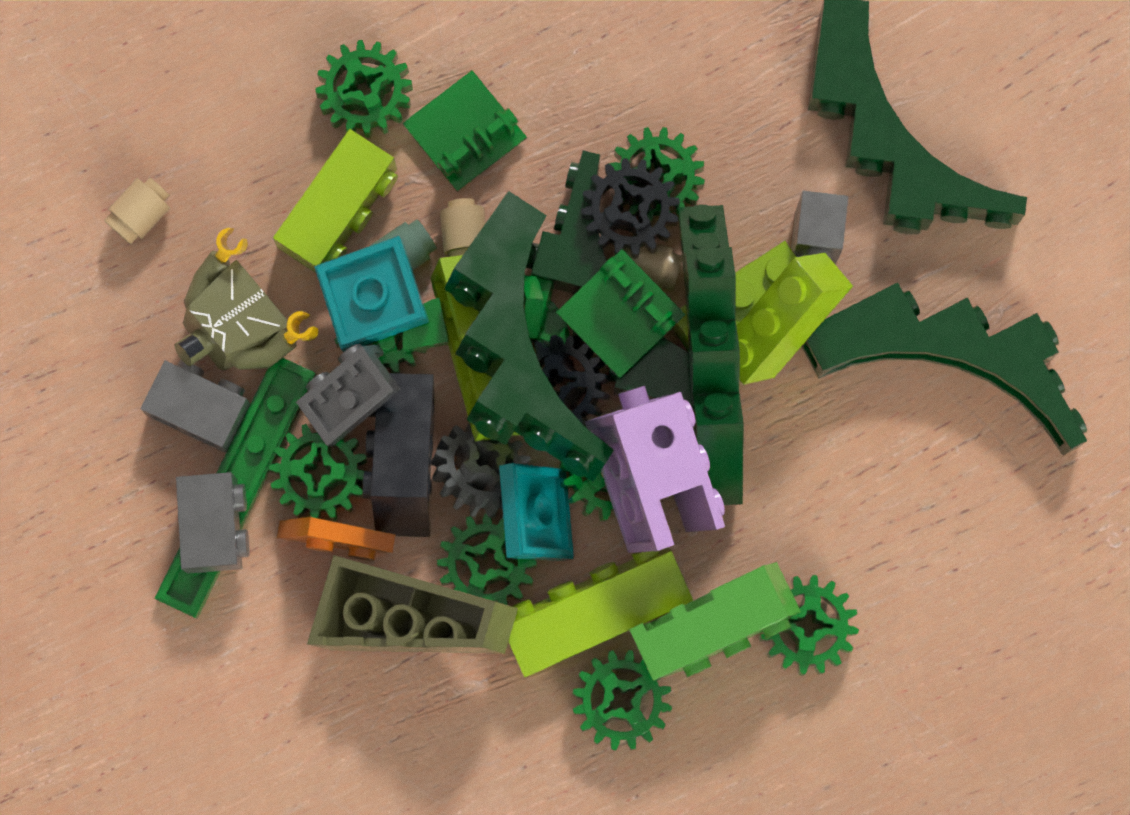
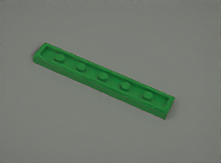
(248, 459)

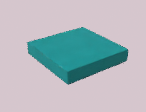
(371, 293)
(536, 513)

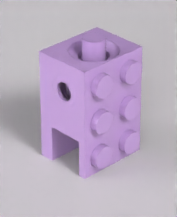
(651, 461)

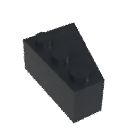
(402, 458)

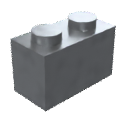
(819, 224)
(196, 404)
(211, 522)

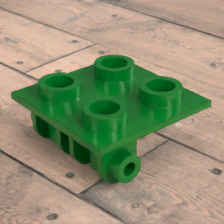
(465, 130)
(620, 313)

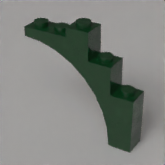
(879, 142)
(575, 258)
(956, 337)
(499, 345)
(713, 345)

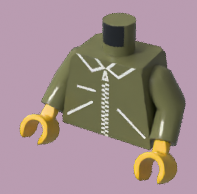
(234, 317)

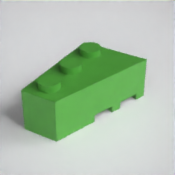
(717, 623)

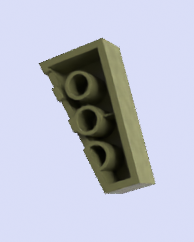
(397, 613)

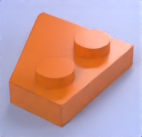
(326, 535)

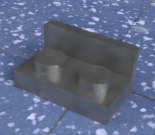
(348, 394)

